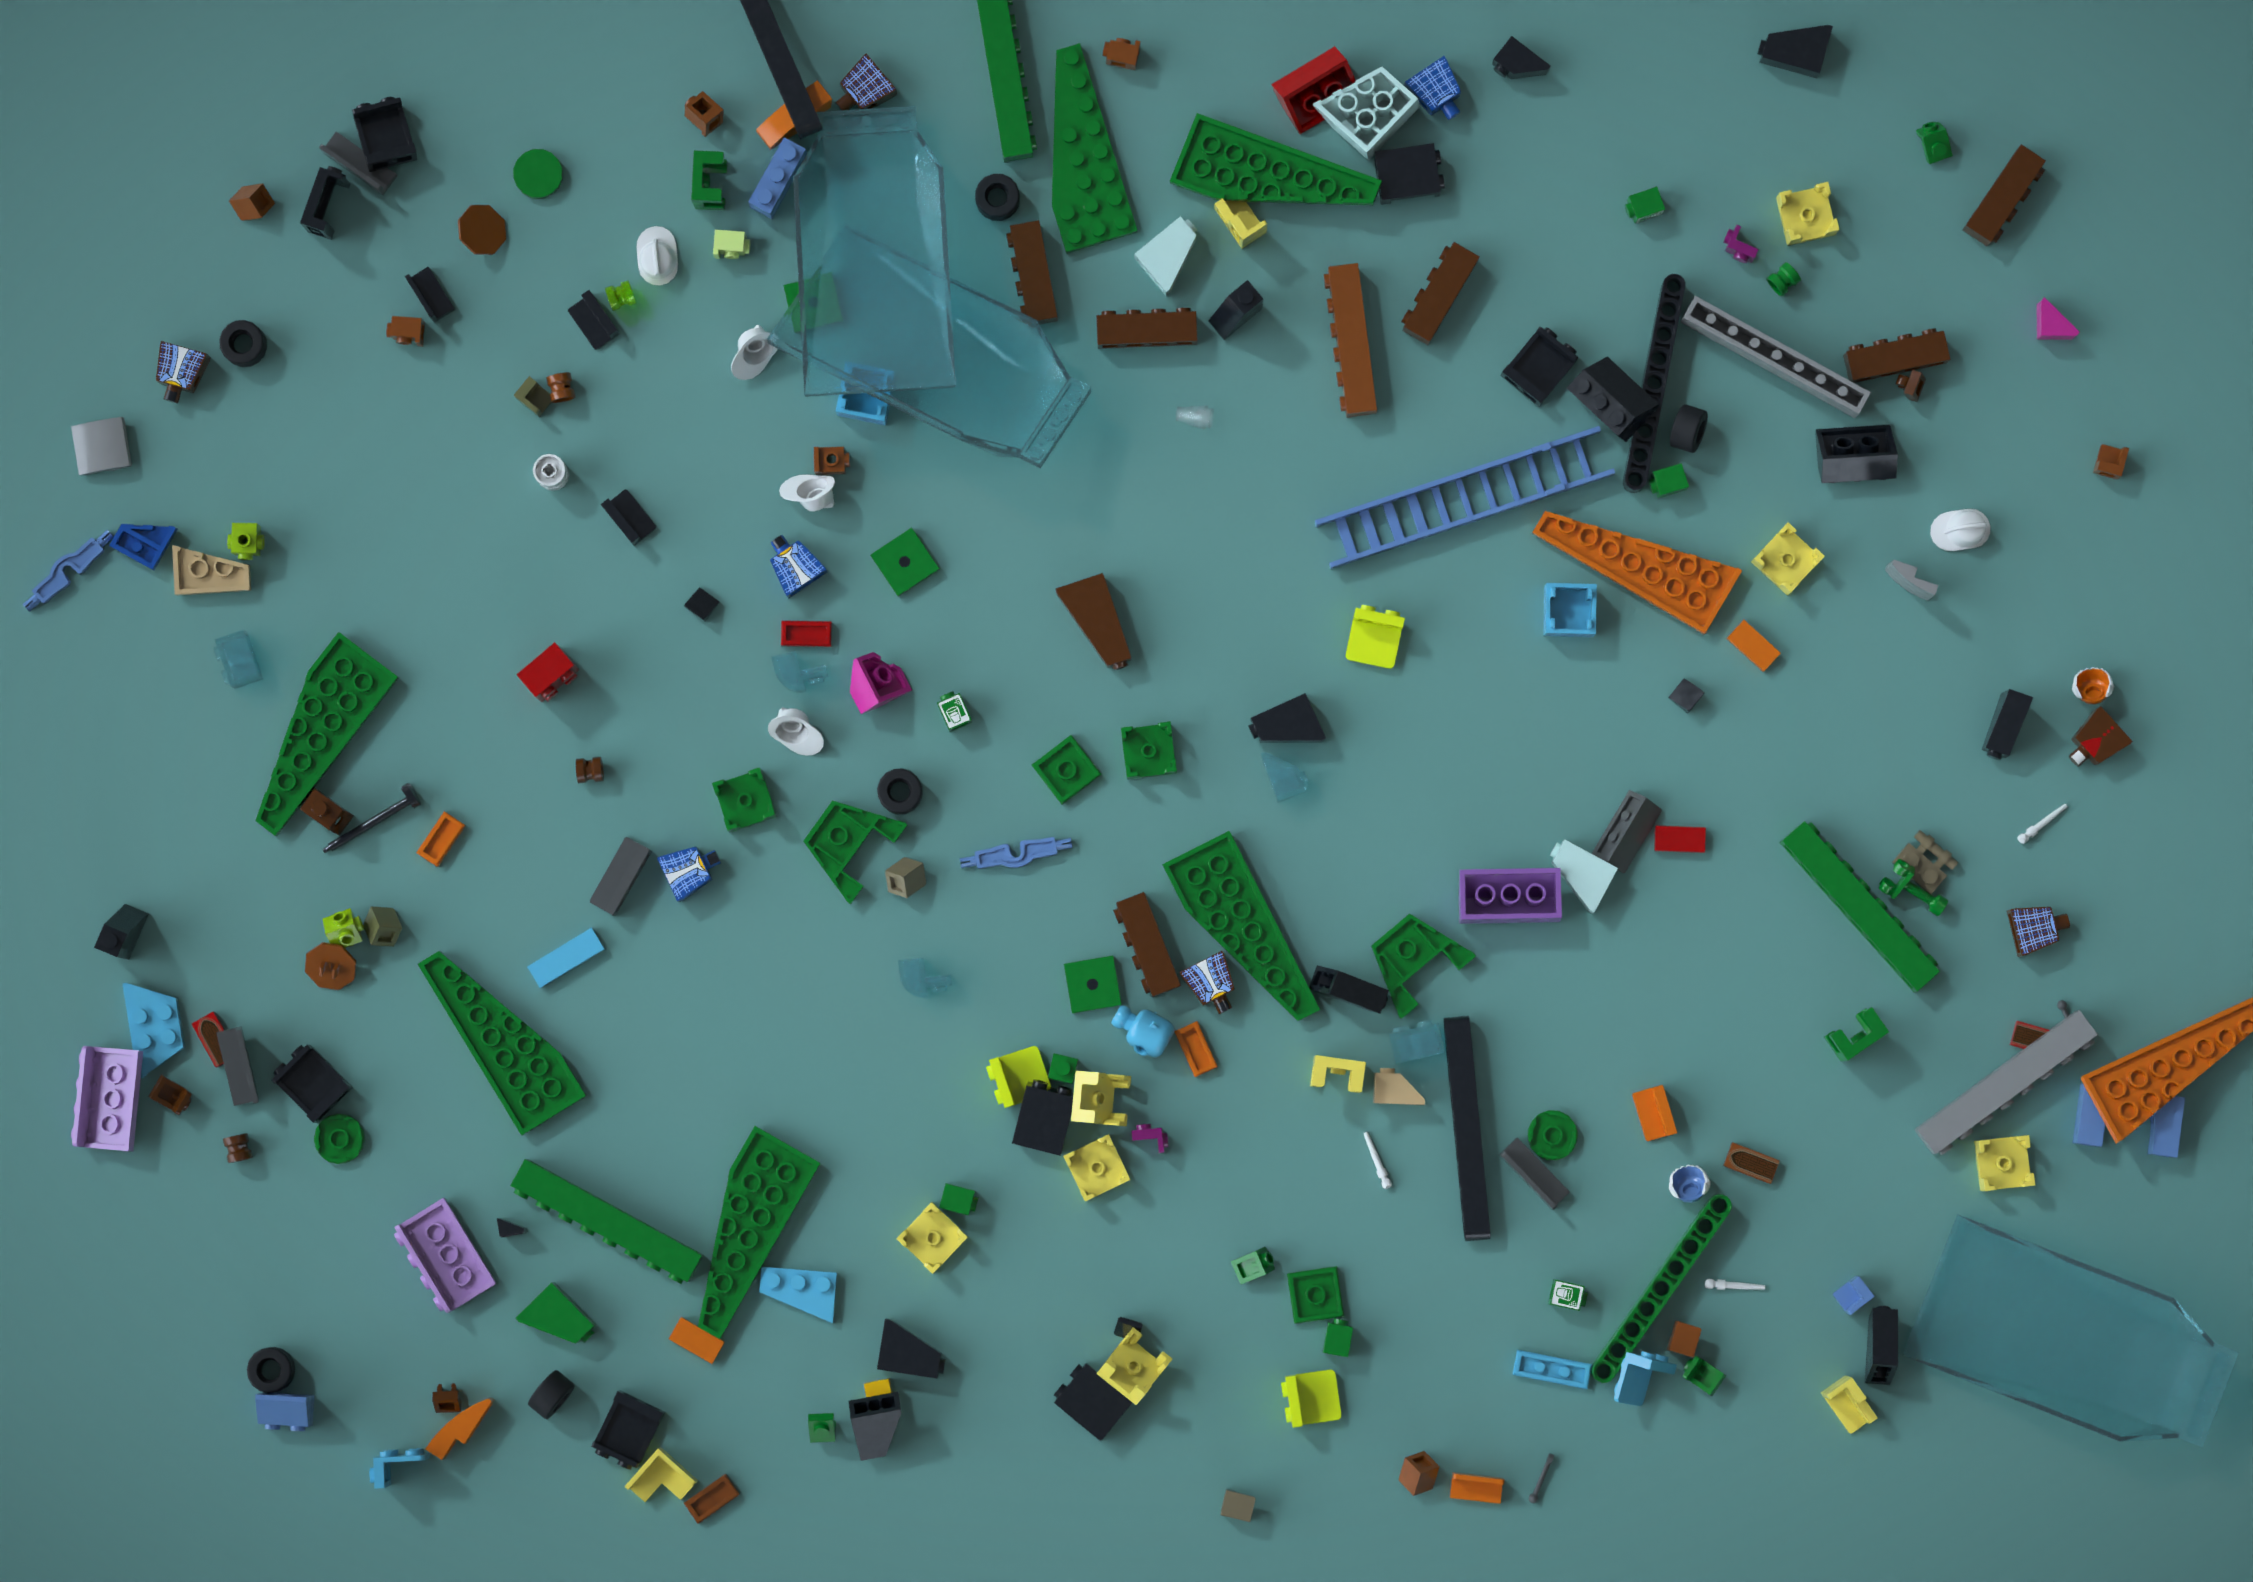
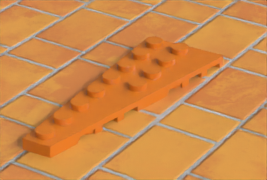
(1667, 578)
(2147, 1079)

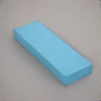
(566, 957)
(1552, 1369)

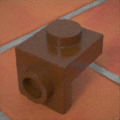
(171, 1095)

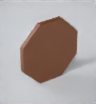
(481, 229)
(330, 966)

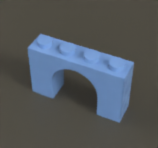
(2164, 1125)

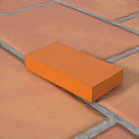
(1753, 645)
(441, 839)
(1195, 1049)
(696, 1340)

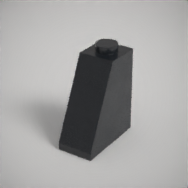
(1796, 50)
(1236, 310)
(1288, 723)
(2006, 723)
(122, 932)
(1349, 989)
(1882, 1346)
(908, 1353)
(874, 1423)

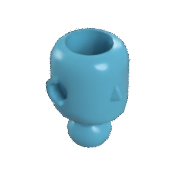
(1146, 1031)

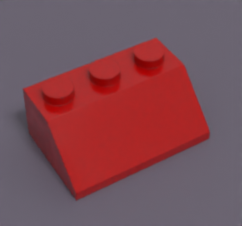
(1310, 84)

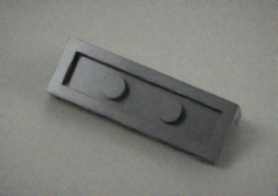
(353, 160)
(1627, 831)
(620, 876)
(237, 1066)
(1534, 1173)

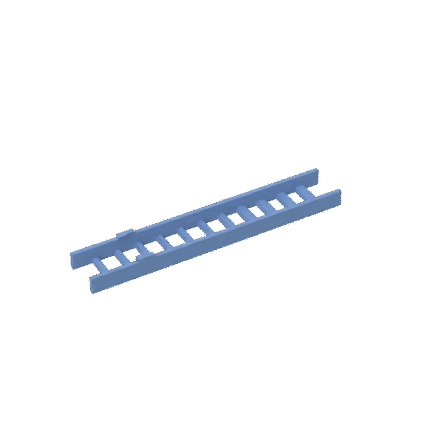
(1416, 512)

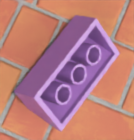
(1510, 895)

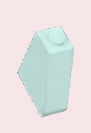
(1167, 253)
(1583, 873)

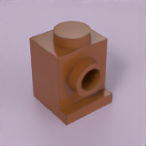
(1122, 53)
(711, 111)
(406, 330)
(822, 467)

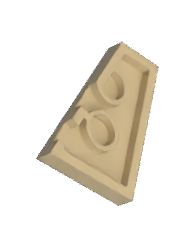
(207, 574)

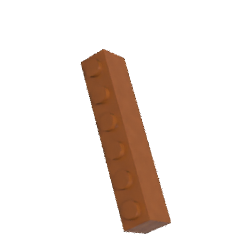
(1351, 339)

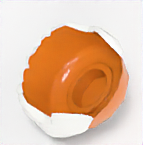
(2092, 685)

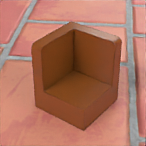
(252, 202)
(2110, 461)
(1684, 1339)
(1418, 1473)

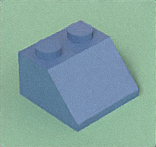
(285, 1409)

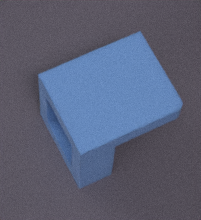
(1853, 1295)

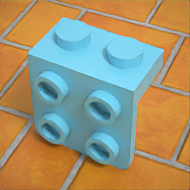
(1636, 1376)
(381, 1470)

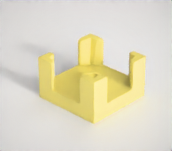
(1807, 214)
(1787, 559)
(1338, 1066)
(1095, 1097)
(2003, 1163)
(1096, 1167)
(932, 1237)
(1133, 1368)

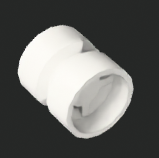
(550, 472)

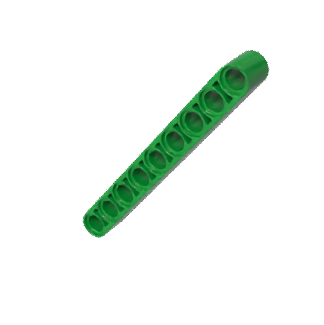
(1672, 1281)

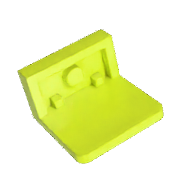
(1374, 637)
(1014, 1072)
(1311, 1398)

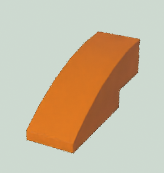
(780, 123)
(459, 1428)

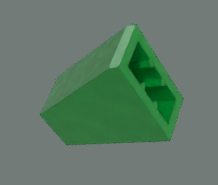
(557, 1315)

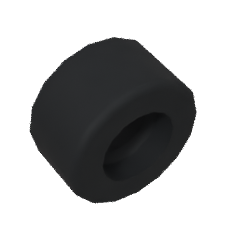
(993, 212)
(238, 328)
(1688, 428)
(893, 777)
(255, 1373)
(551, 1394)

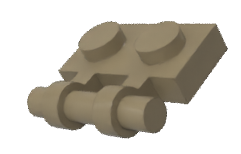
(1926, 874)

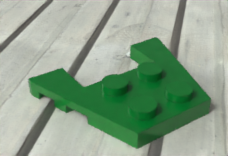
(840, 835)
(1407, 950)

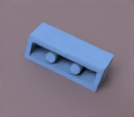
(777, 178)

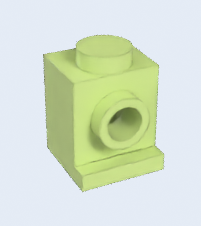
(730, 244)

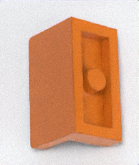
(1654, 1113)
(1476, 1487)

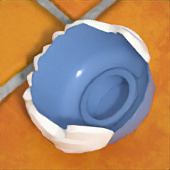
(1689, 1183)

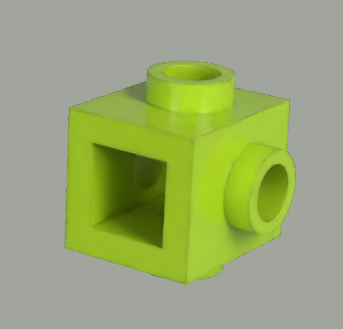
(240, 534)
(343, 928)

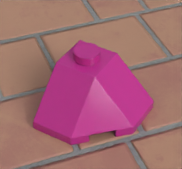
(876, 682)

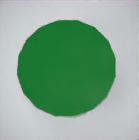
(538, 173)
(1552, 1135)
(339, 1138)

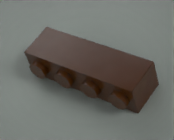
(2004, 195)
(1033, 272)
(1440, 293)
(1146, 329)
(1896, 356)
(1148, 945)

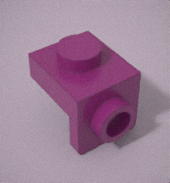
(1741, 251)
(1145, 1132)

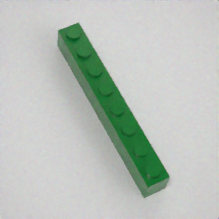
(1005, 79)
(1859, 906)
(606, 1220)

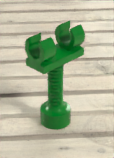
(1902, 868)

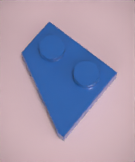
(143, 543)

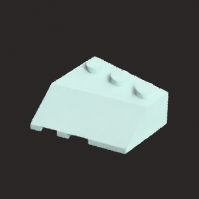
(1369, 110)

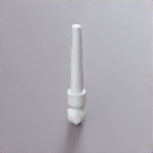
(2033, 830)
(1381, 1171)
(1722, 1284)

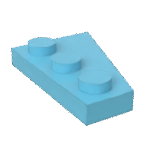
(802, 1289)

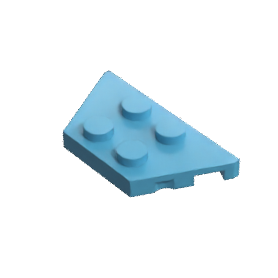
(153, 1025)

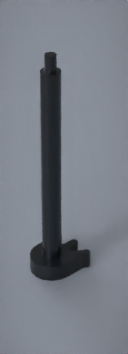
(410, 799)

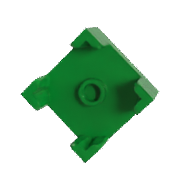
(702, 195)
(1148, 750)
(744, 800)
(1874, 1031)

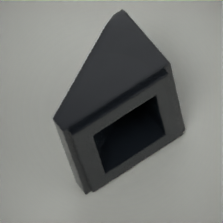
(701, 604)
(1686, 695)
(508, 1228)
(1125, 1325)

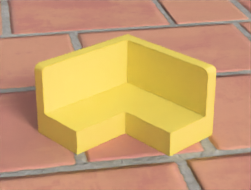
(1240, 221)
(1849, 1404)
(659, 1470)

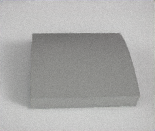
(101, 446)
(1905, 576)

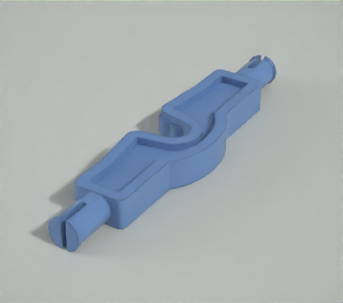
(58, 580)
(1002, 854)

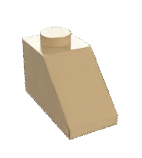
(1394, 1089)

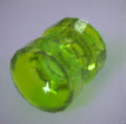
(620, 295)

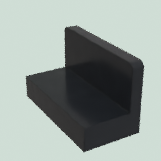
(430, 294)
(593, 321)
(629, 516)

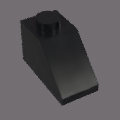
(1518, 61)

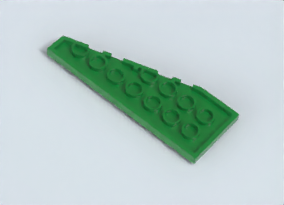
(1250, 168)
(1086, 179)
(330, 710)
(1228, 904)
(515, 1059)
(757, 1204)

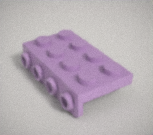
(107, 1098)
(444, 1256)

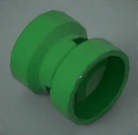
(1785, 278)

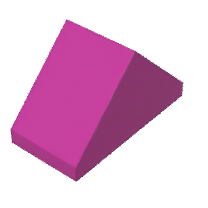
(2052, 324)

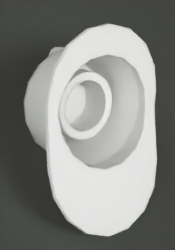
(657, 255)
(753, 353)
(810, 490)
(1960, 530)
(795, 732)

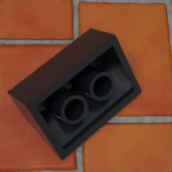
(1613, 397)
(1856, 454)

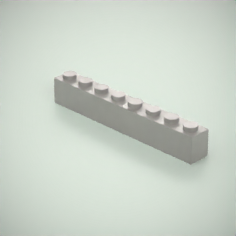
(1775, 357)
(2005, 1082)

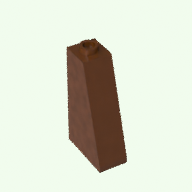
(1096, 616)

